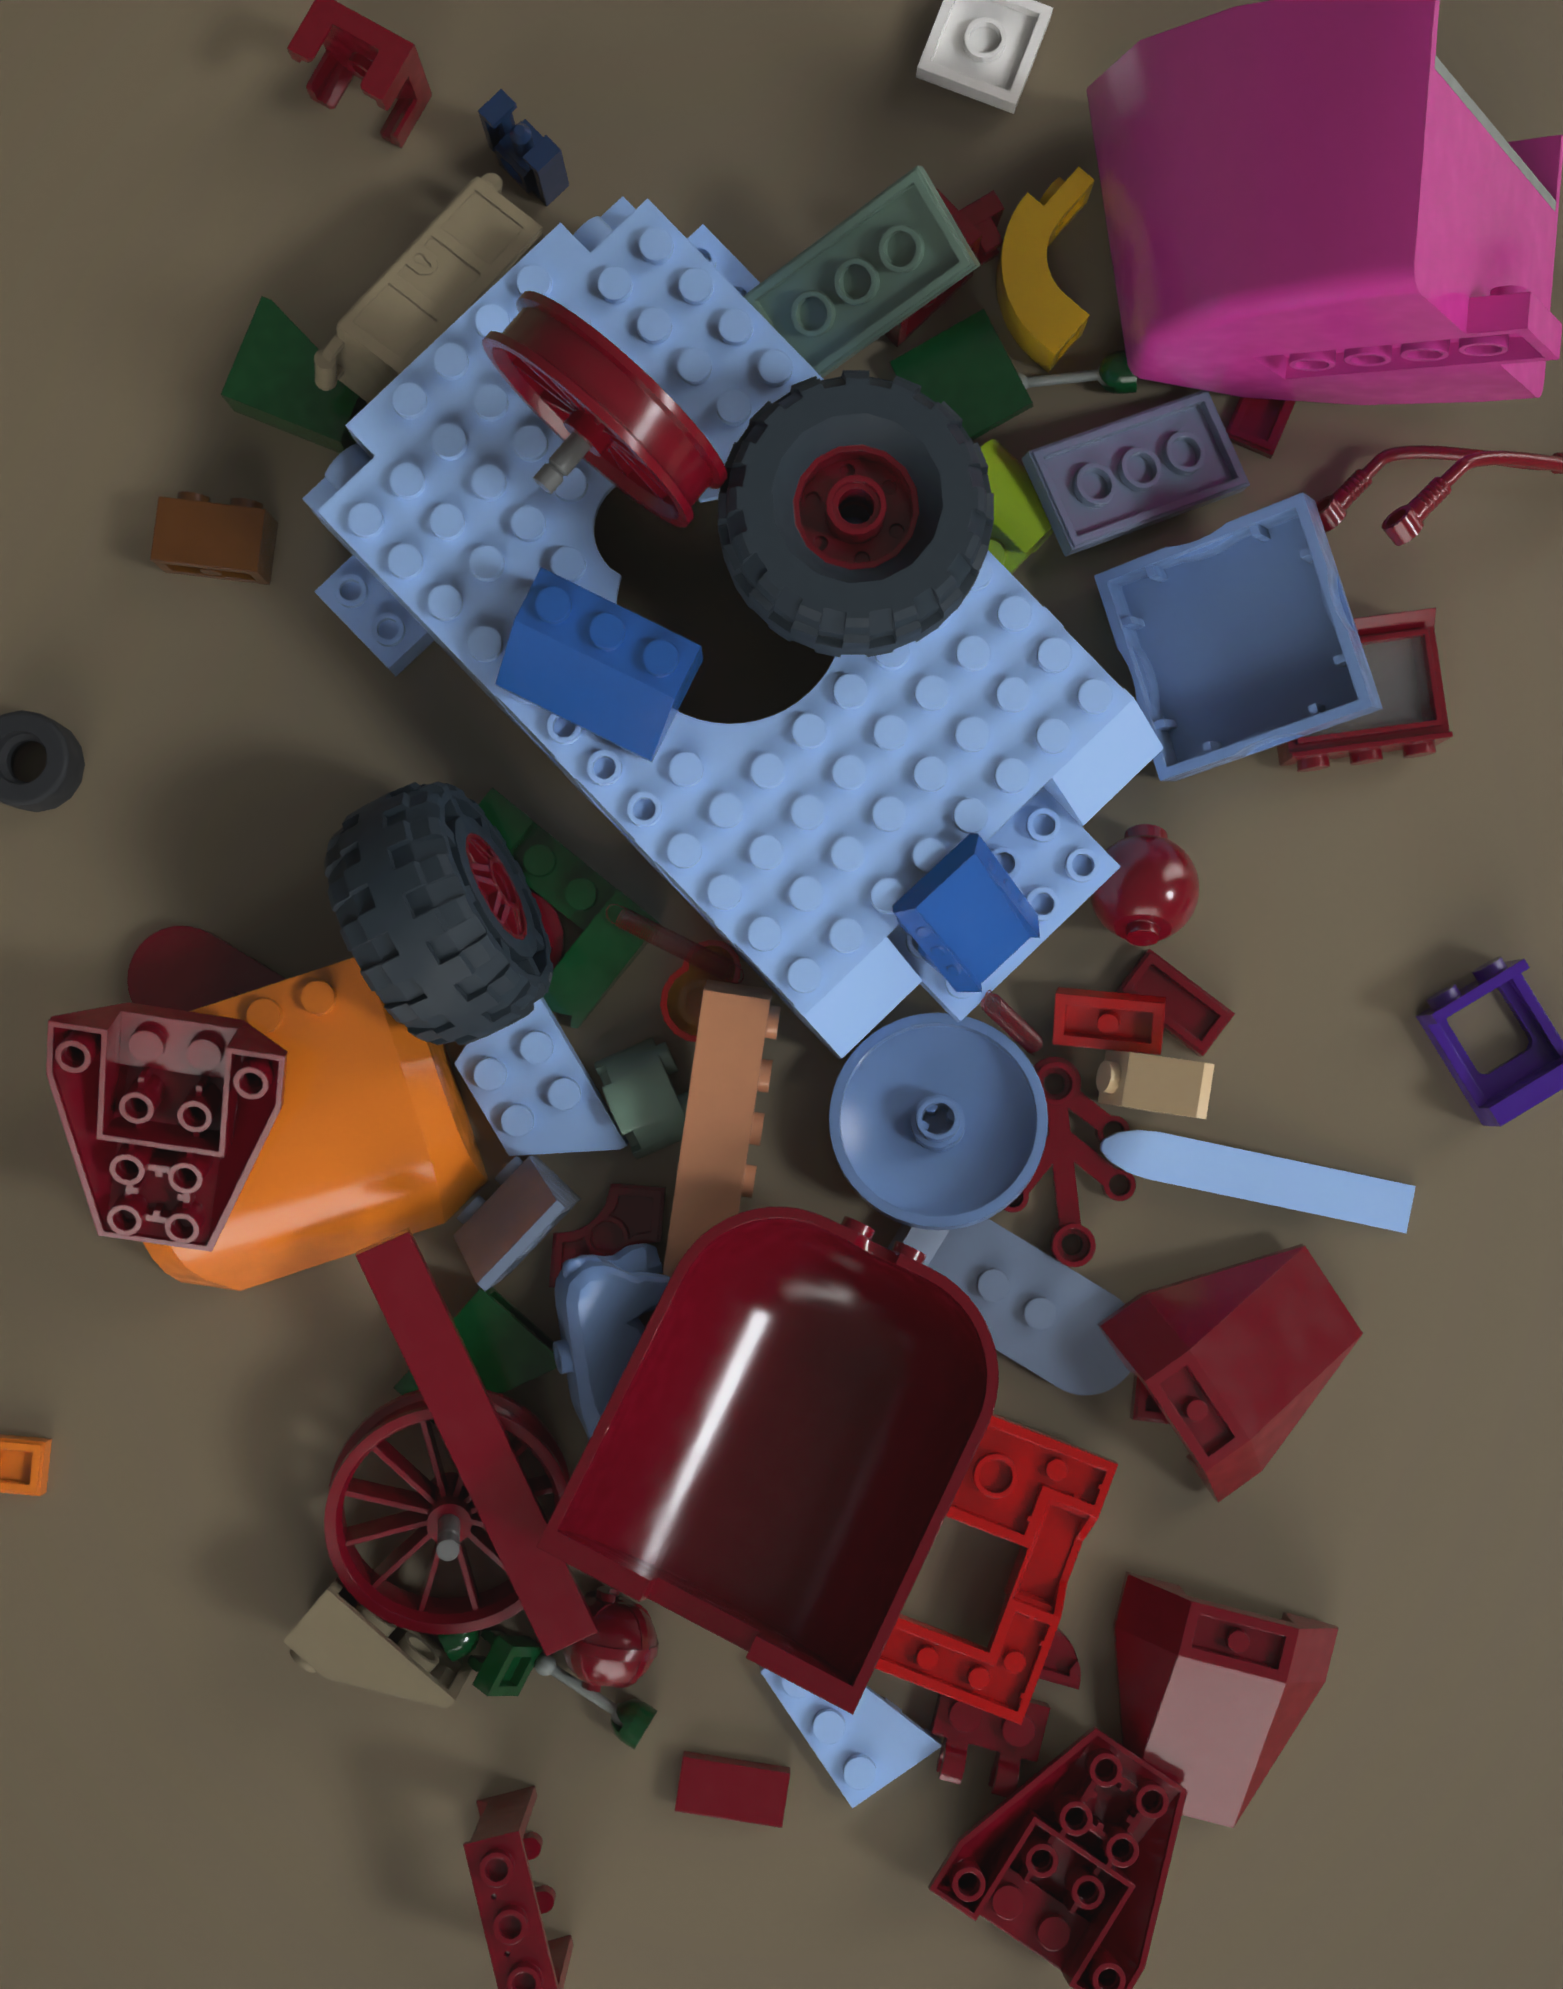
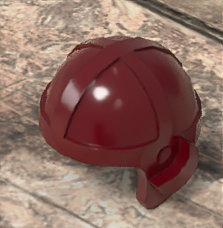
(619, 1649)

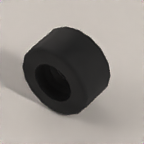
(63, 763)

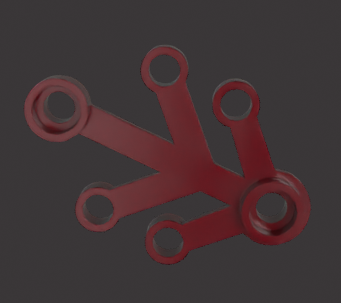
(1065, 1149)

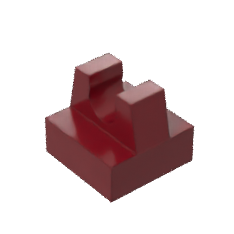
(985, 216)

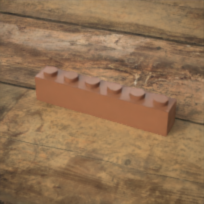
(721, 1111)

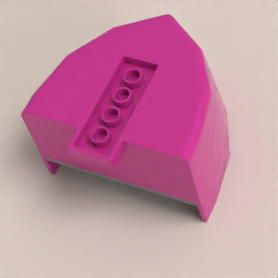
(1323, 212)

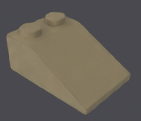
(365, 1651)

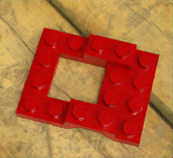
(1047, 1502)

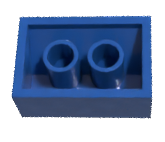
(597, 664)

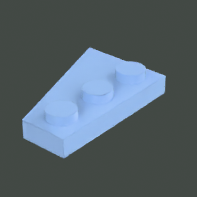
(856, 1749)

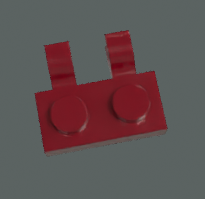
(967, 1725)

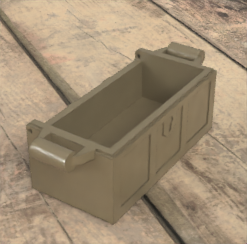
(427, 288)

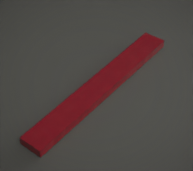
(475, 1439)

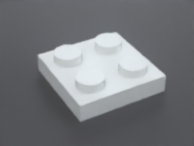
(985, 48)

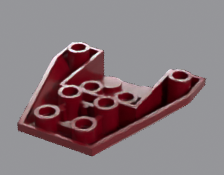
(163, 1115)
(1236, 1357)
(1212, 1690)
(1074, 1862)

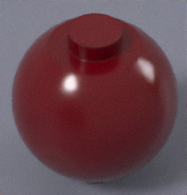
(1150, 891)

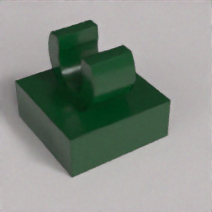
(506, 1664)

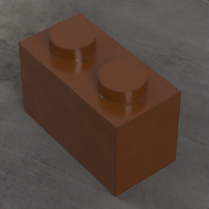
(214, 538)

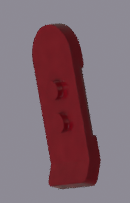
(192, 969)

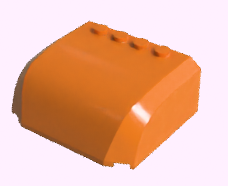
(360, 1147)

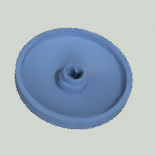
(938, 1121)

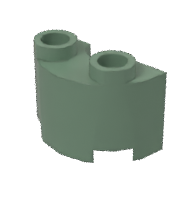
(644, 1096)

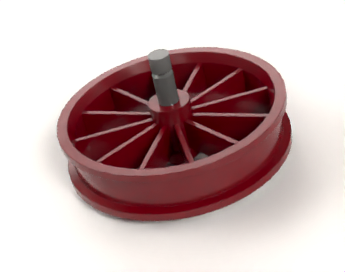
(603, 410)
(438, 1510)

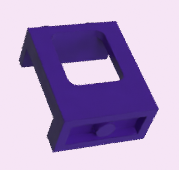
(1520, 1080)

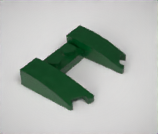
(582, 896)

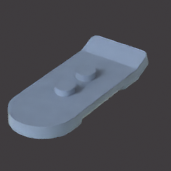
(1031, 1303)

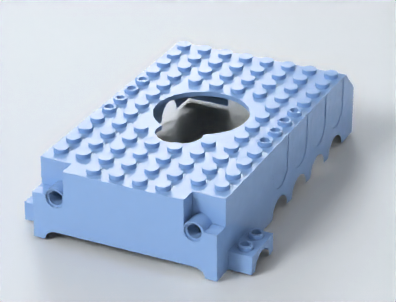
(768, 827)

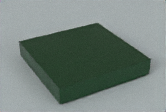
(969, 373)

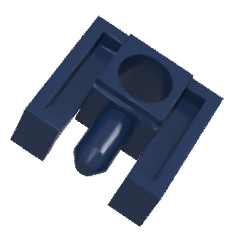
(522, 151)

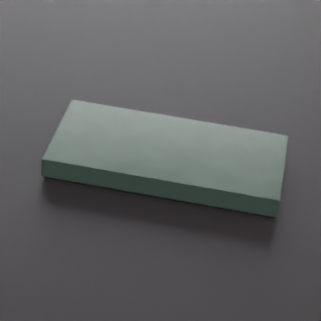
(866, 274)

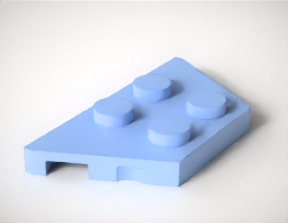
(538, 1089)

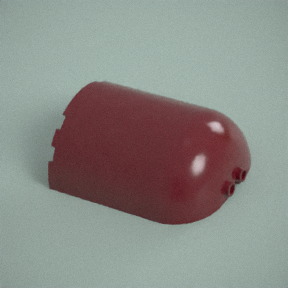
(785, 1443)

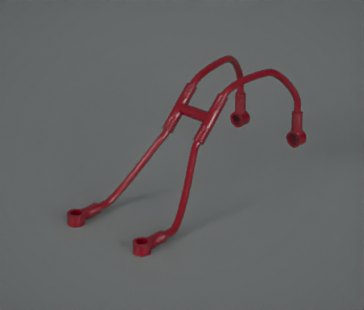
(1408, 520)

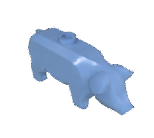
(600, 1321)

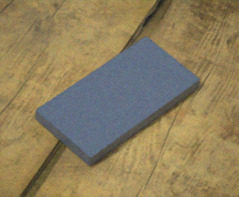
(1135, 472)

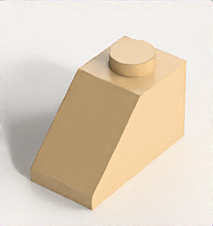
(1155, 1083)

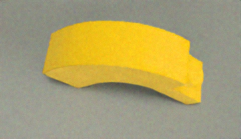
(1030, 301)

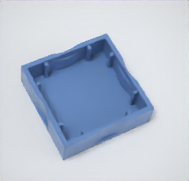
(1239, 639)

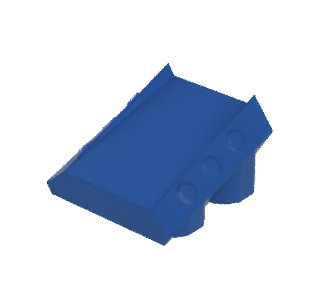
(967, 915)

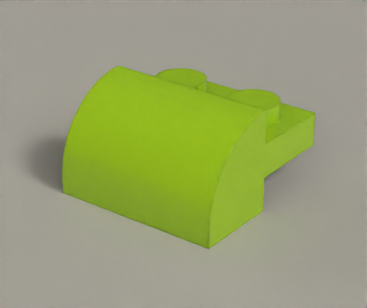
(1019, 518)

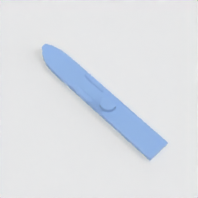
(1261, 1178)

